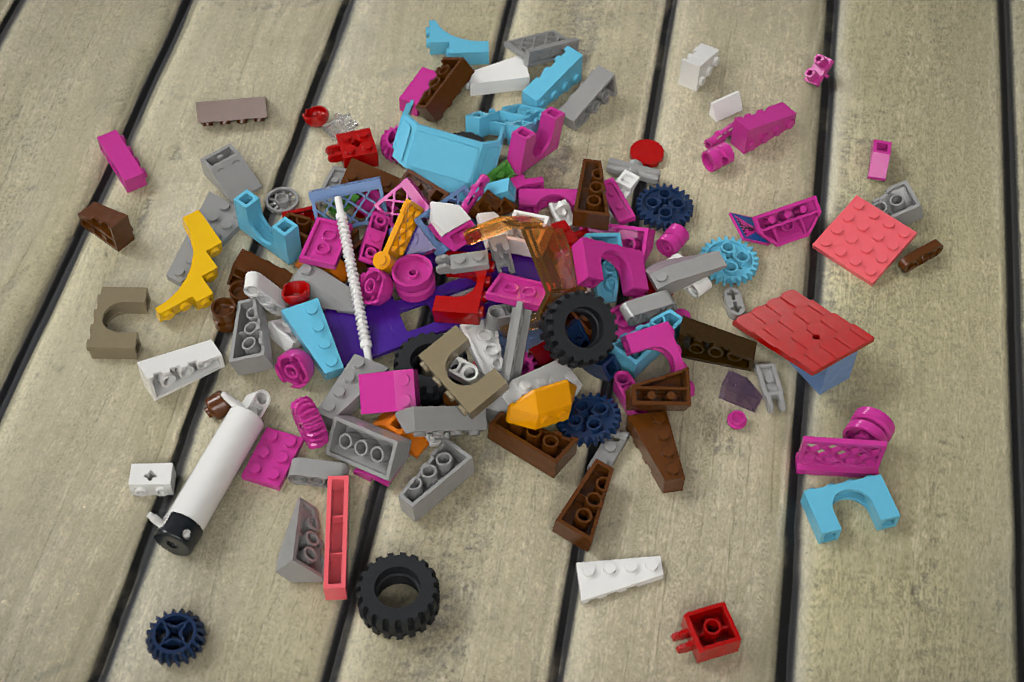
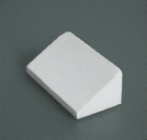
(725, 106)
(282, 335)

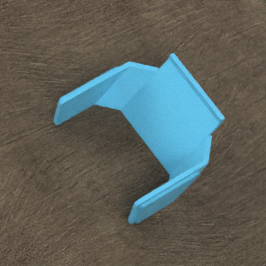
(444, 156)

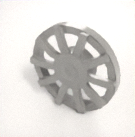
(282, 200)

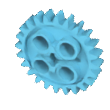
(739, 258)

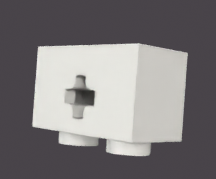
(152, 479)

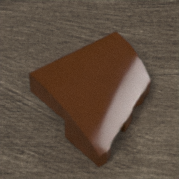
(491, 203)

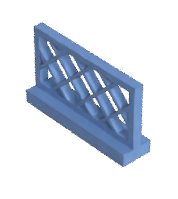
(345, 189)
(440, 247)

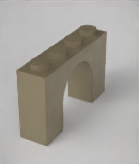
(112, 303)
(473, 397)

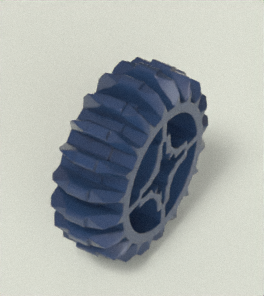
(174, 649)

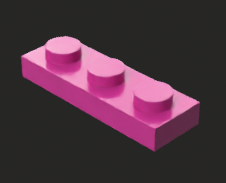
(617, 203)

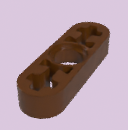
(920, 256)

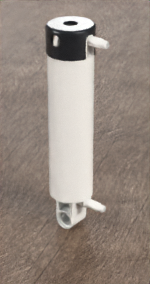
(212, 475)

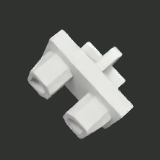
(561, 211)

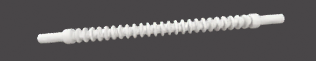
(344, 231)

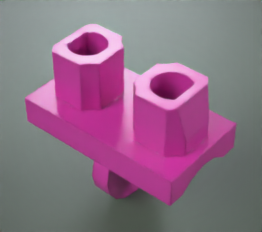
(819, 70)

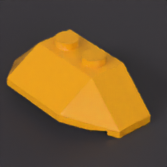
(543, 406)

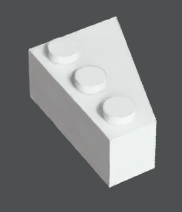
(698, 66)

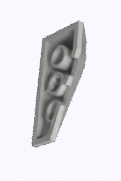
(329, 290)

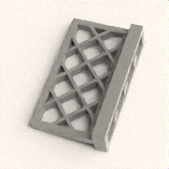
(541, 47)
(516, 342)

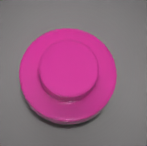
(736, 419)

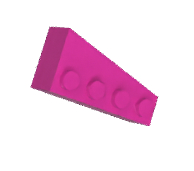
(761, 127)

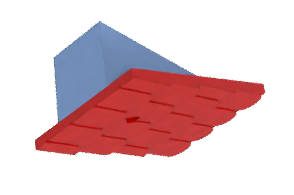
(807, 336)

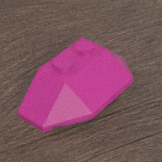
(788, 222)

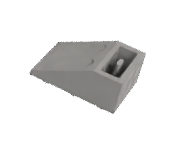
(229, 172)

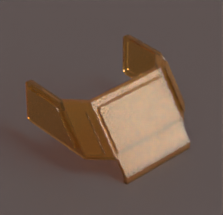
(549, 253)

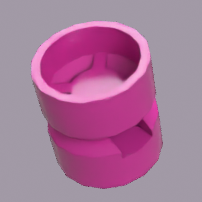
(717, 157)
(672, 240)

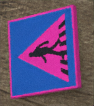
(747, 229)

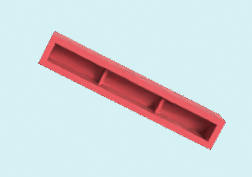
(337, 538)

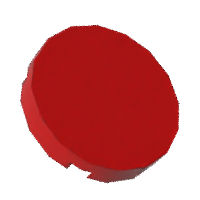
(647, 152)

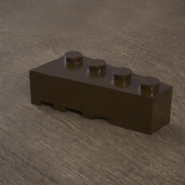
(715, 346)

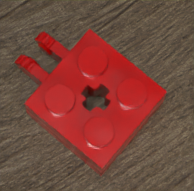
(356, 145)
(708, 633)

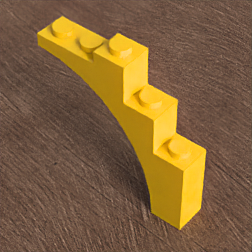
(202, 271)

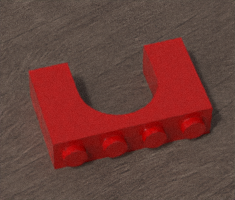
(469, 307)

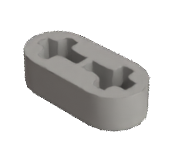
(730, 304)

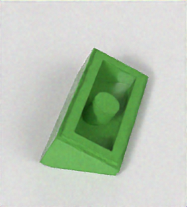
(501, 171)

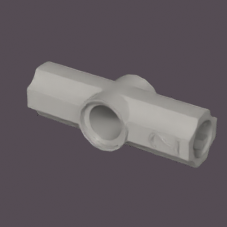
(636, 167)

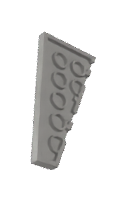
(222, 219)

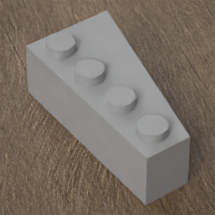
(251, 339)
(345, 393)
(437, 478)

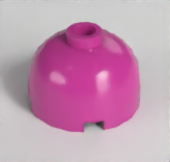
(376, 286)
(295, 367)

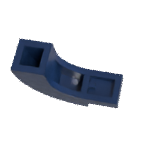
(605, 368)

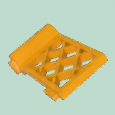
(394, 247)

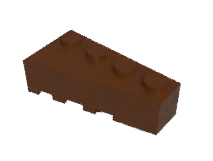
(656, 442)

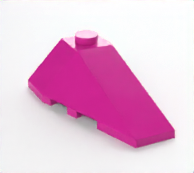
(631, 237)

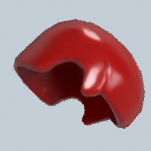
(316, 116)
(296, 292)

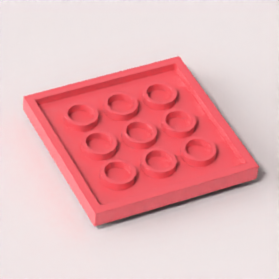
(864, 240)

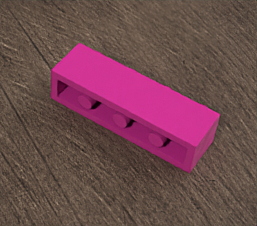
(122, 161)

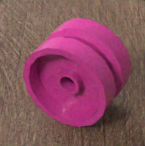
(414, 278)
(869, 424)

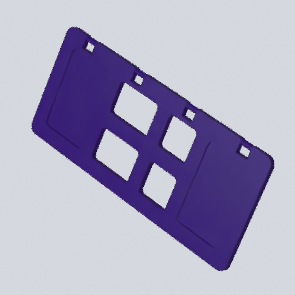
(385, 321)

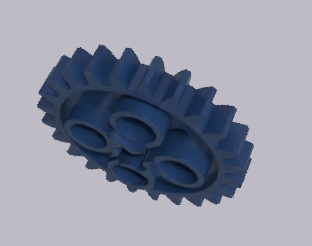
(664, 206)
(591, 419)

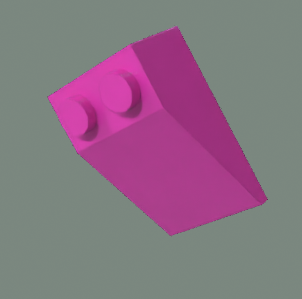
(389, 391)

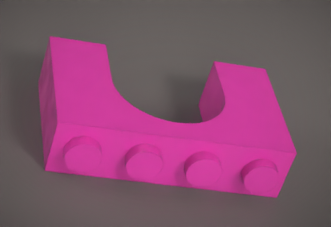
(529, 148)
(627, 261)
(657, 338)

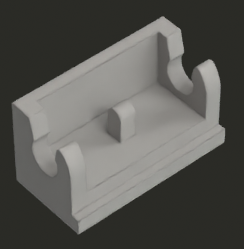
(501, 253)

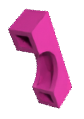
(537, 199)

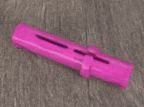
(713, 141)
(482, 182)

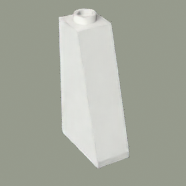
(499, 77)

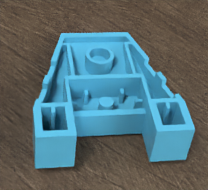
(510, 116)

